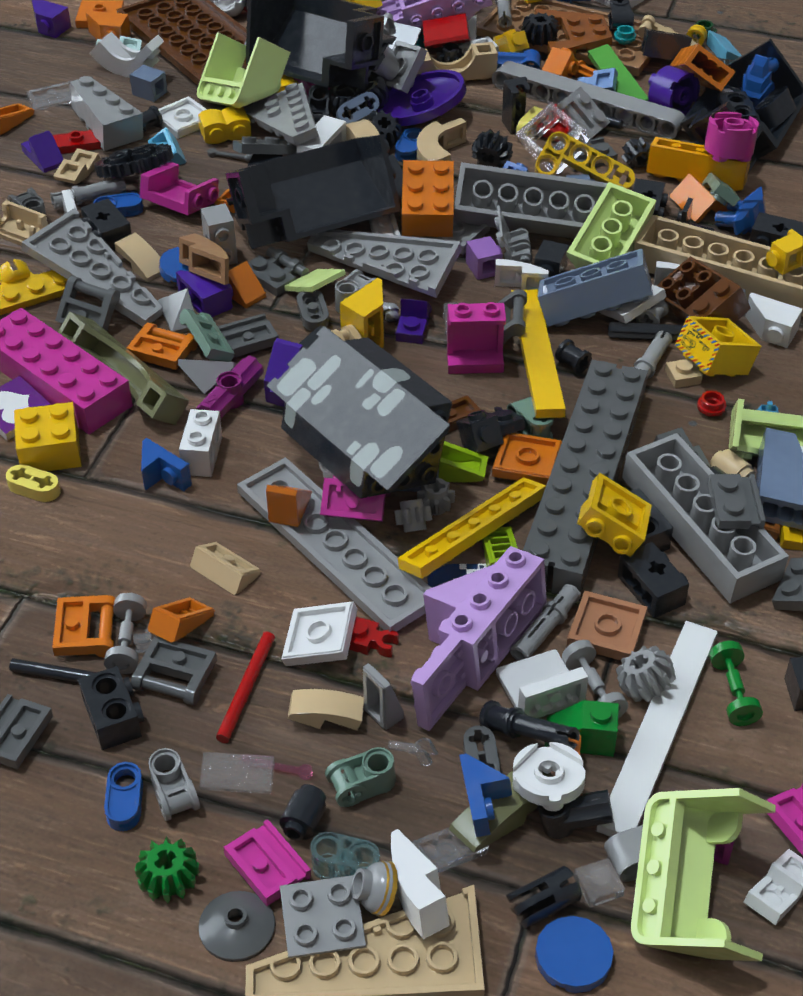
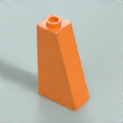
(705, 66)

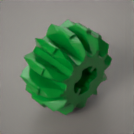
(167, 869)

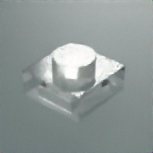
(599, 882)

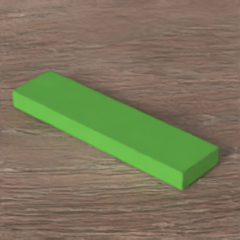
(605, 58)

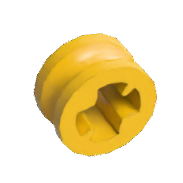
(698, 29)

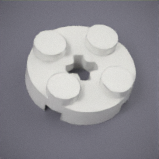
(544, 790)

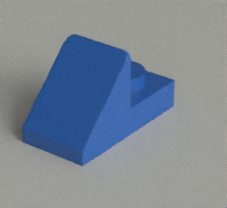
(160, 464)
(482, 787)

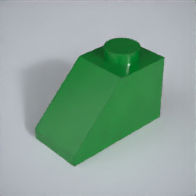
(596, 725)

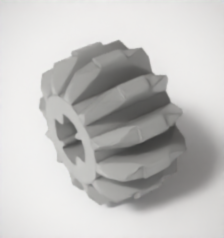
(646, 673)

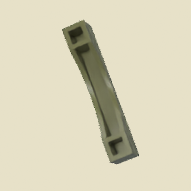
(146, 386)

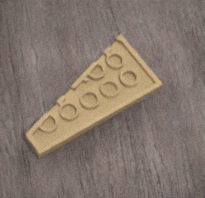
(390, 964)

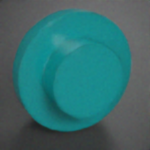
(625, 34)

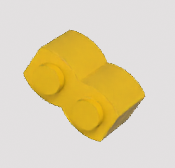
(224, 124)

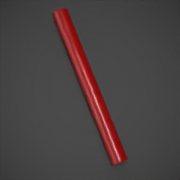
(245, 687)

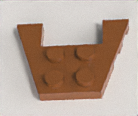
(580, 30)

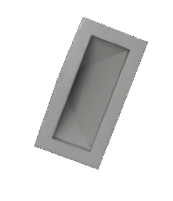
(172, 309)
(204, 372)

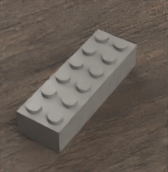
(527, 199)
(677, 486)

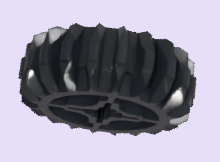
(344, 93)

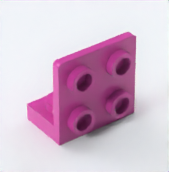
(343, 503)

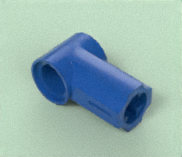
(522, 58)

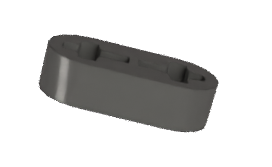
(489, 754)

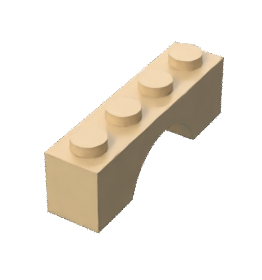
(477, 63)

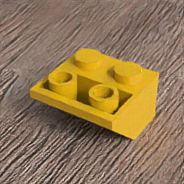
(365, 312)

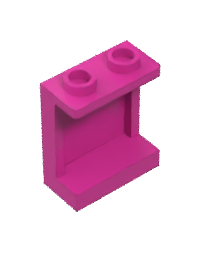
(166, 189)
(475, 338)

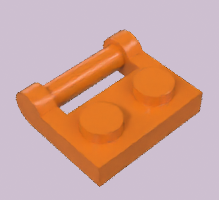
(161, 346)
(73, 625)

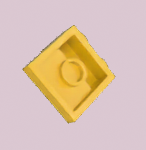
(615, 515)

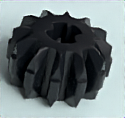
(540, 28)
(386, 125)
(492, 149)

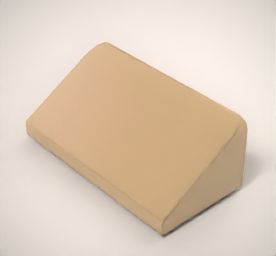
(224, 567)

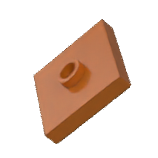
(96, 5)
(526, 457)

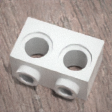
(201, 441)

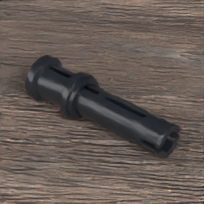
(515, 722)

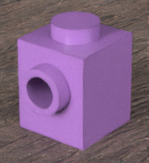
(482, 257)

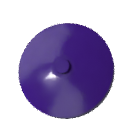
(428, 98)

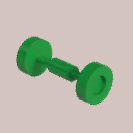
(744, 709)

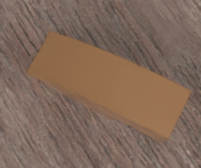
(204, 258)

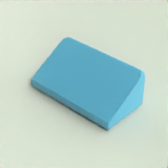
(721, 46)
(167, 137)

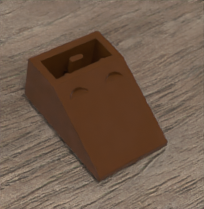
(702, 292)

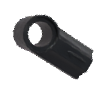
(584, 811)

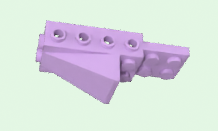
(476, 626)

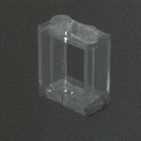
(541, 124)

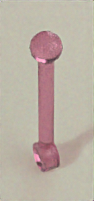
(305, 771)

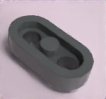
(312, 309)

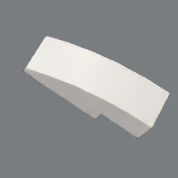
(418, 887)

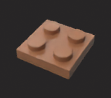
(608, 624)

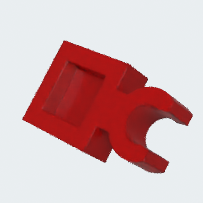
(368, 635)

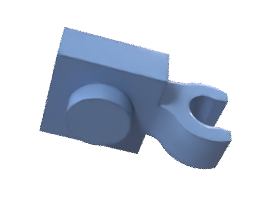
(602, 78)

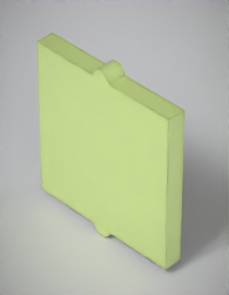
(315, 280)

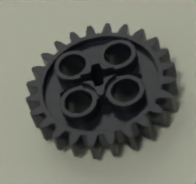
(131, 161)

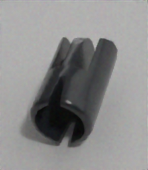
(550, 892)

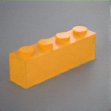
(680, 158)

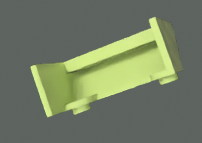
(233, 86)
(749, 426)
(678, 870)

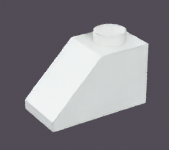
(773, 319)

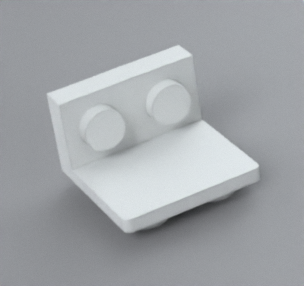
(543, 684)

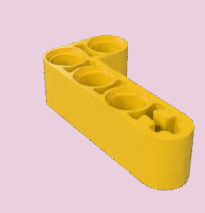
(592, 155)

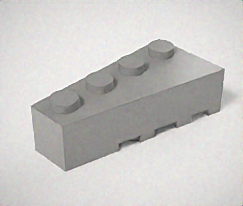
(105, 113)

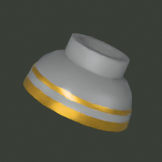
(376, 887)

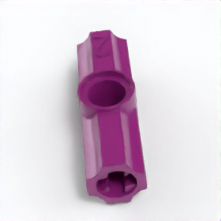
(232, 386)

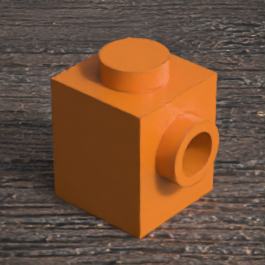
(561, 62)

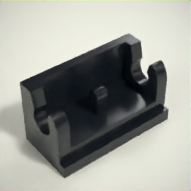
(663, 44)
(514, 102)

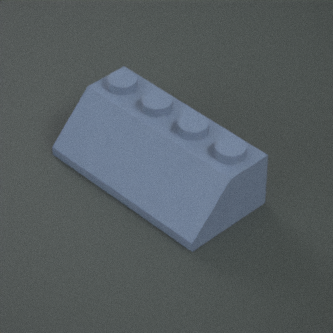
(595, 288)

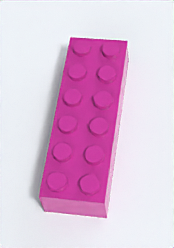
(61, 370)

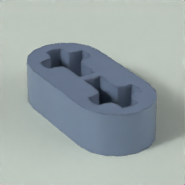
(354, 104)

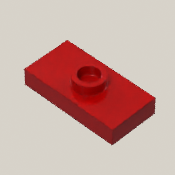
(76, 139)

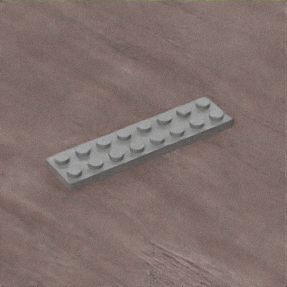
(343, 551)

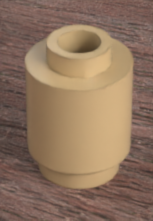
(731, 463)

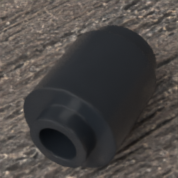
(303, 812)

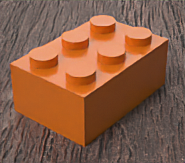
(427, 198)

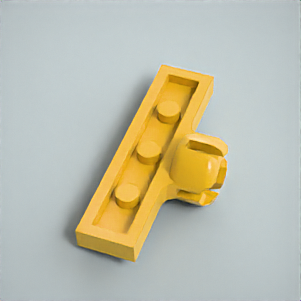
(25, 289)

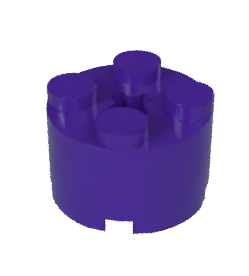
(673, 88)

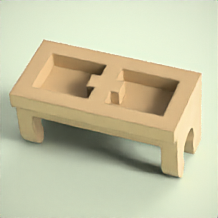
(20, 222)

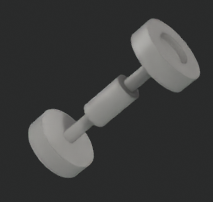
(128, 608)
(581, 655)

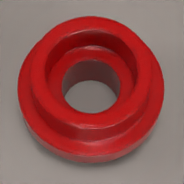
(711, 403)

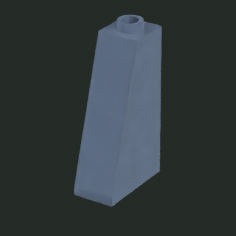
(781, 478)

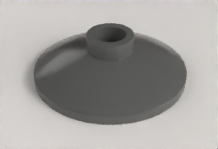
(238, 939)

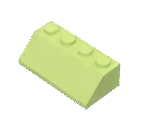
(611, 226)

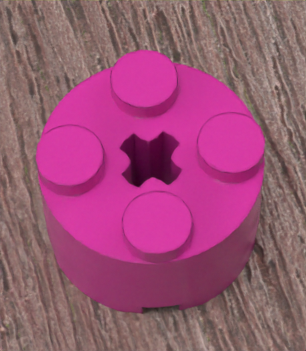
(731, 137)

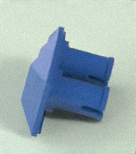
(757, 80)
(743, 213)

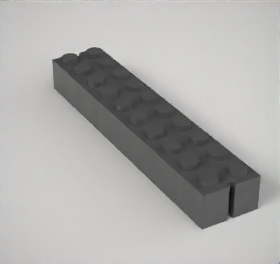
(592, 444)

